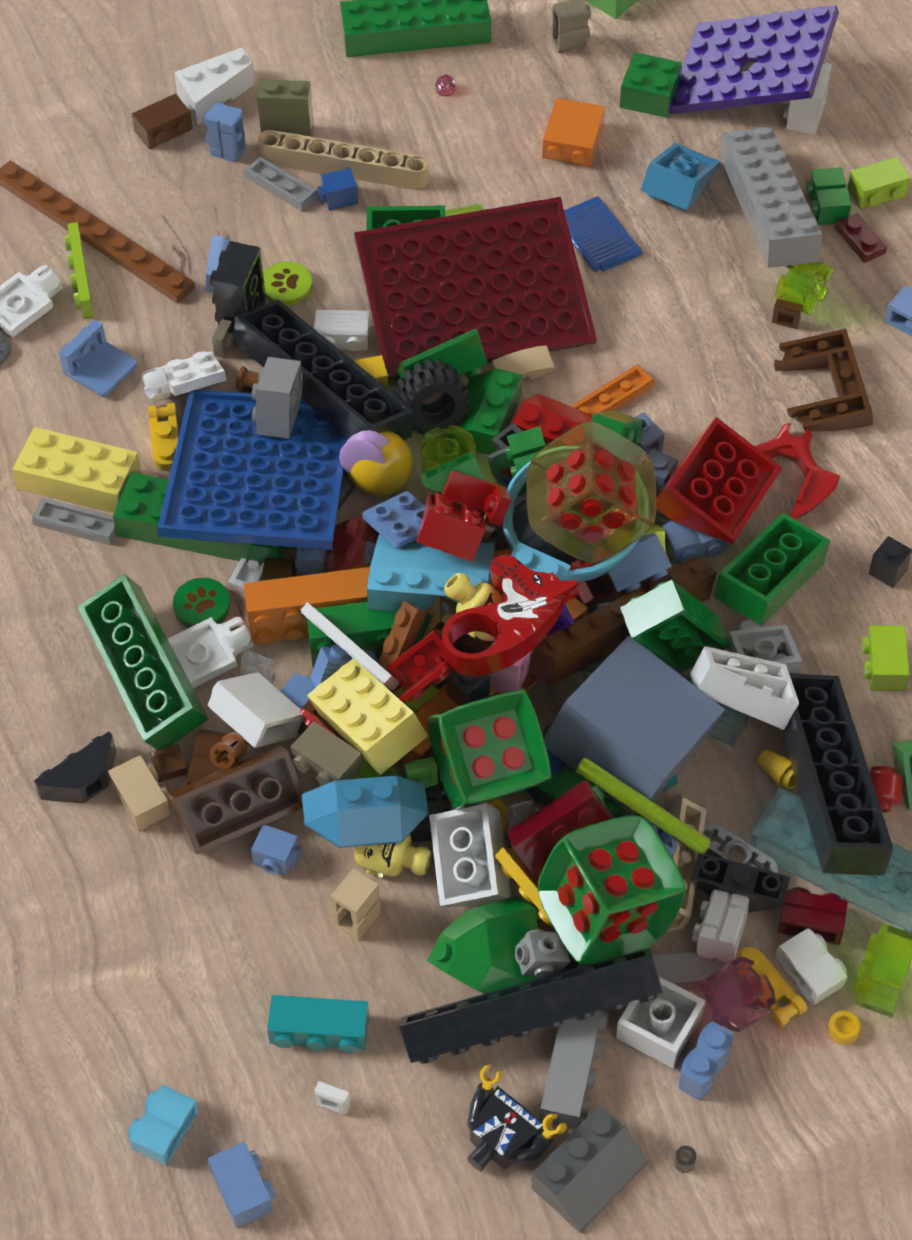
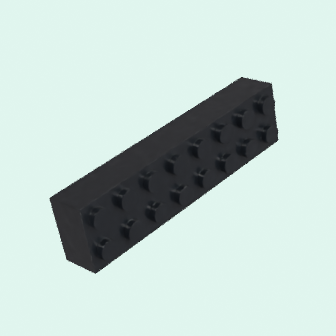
(329, 378)
(835, 780)

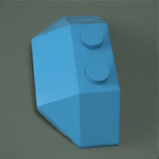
(365, 810)

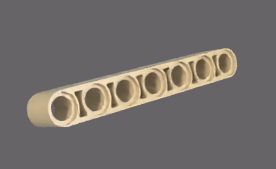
(329, 156)

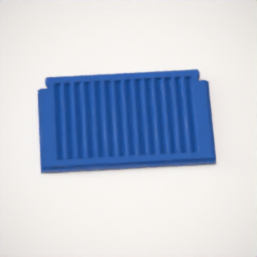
(600, 235)

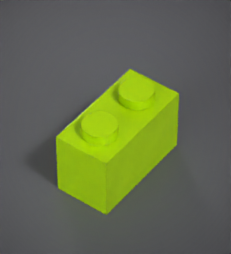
(878, 183)
(886, 658)

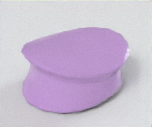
(362, 446)

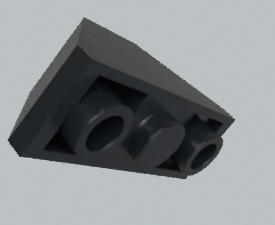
(80, 773)
(762, 887)

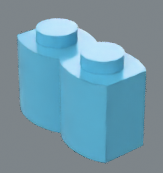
(163, 1124)

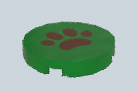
(201, 600)

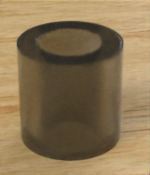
(685, 1166)

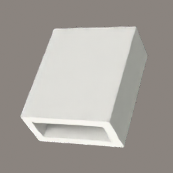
(255, 709)

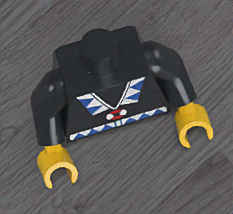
(505, 1128)

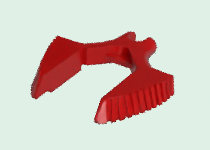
(817, 483)

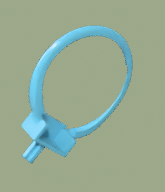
(541, 562)

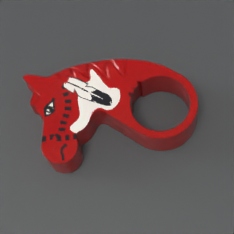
(517, 623)

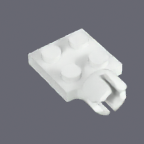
(27, 298)
(182, 376)
(210, 648)

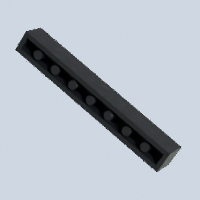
(530, 1006)

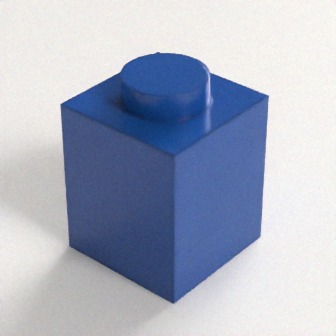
(338, 189)

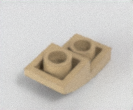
(527, 362)

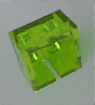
(884, 970)

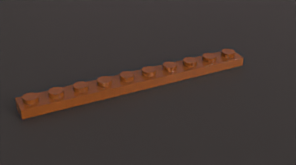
(96, 232)

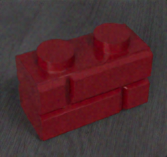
(819, 913)

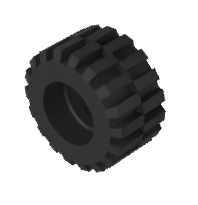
(430, 379)

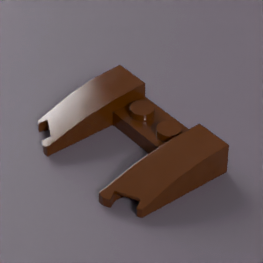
(831, 350)

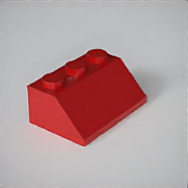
(551, 416)

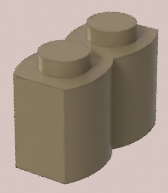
(570, 25)

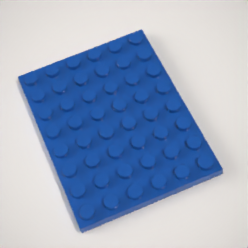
(251, 485)

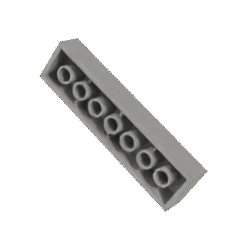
(771, 198)

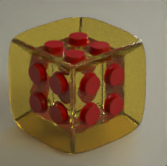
(591, 492)

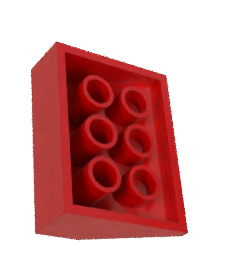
(718, 483)

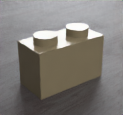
(325, 756)

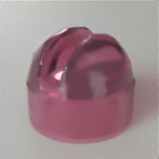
(441, 85)

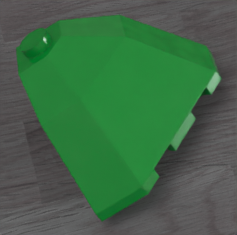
(482, 945)

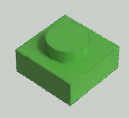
(422, 771)

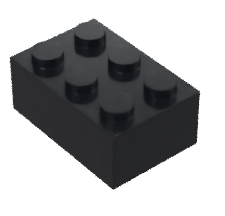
(238, 281)

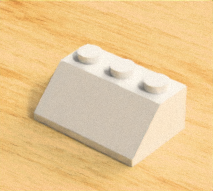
(465, 856)

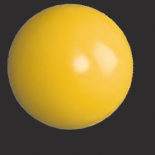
(386, 478)

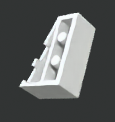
(214, 81)
(747, 685)

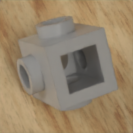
(541, 954)

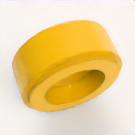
(844, 1027)

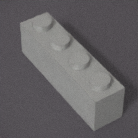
(571, 1069)

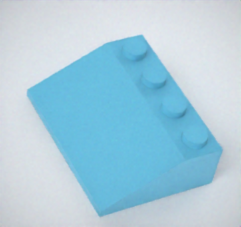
(419, 573)

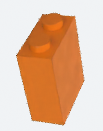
(573, 132)

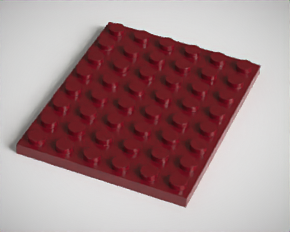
(481, 270)

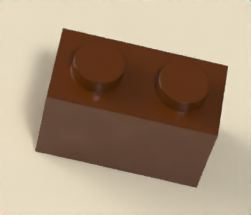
(162, 121)

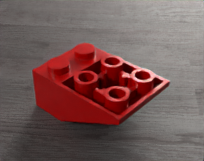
(451, 527)

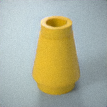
(778, 768)

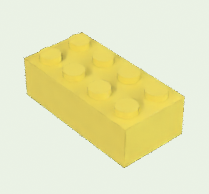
(74, 469)
(367, 715)

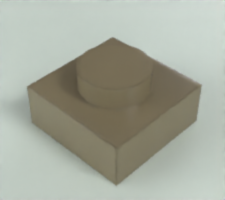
(223, 338)

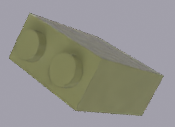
(285, 106)

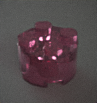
(738, 995)

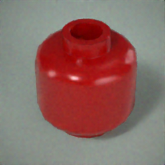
(887, 786)

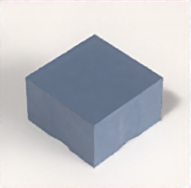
(634, 721)

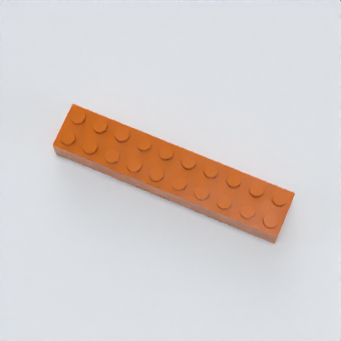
(277, 603)

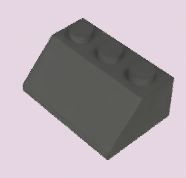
(588, 1169)

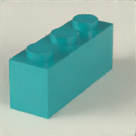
(318, 1023)

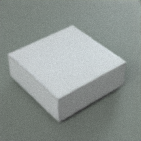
(332, 1098)

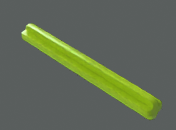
(643, 806)

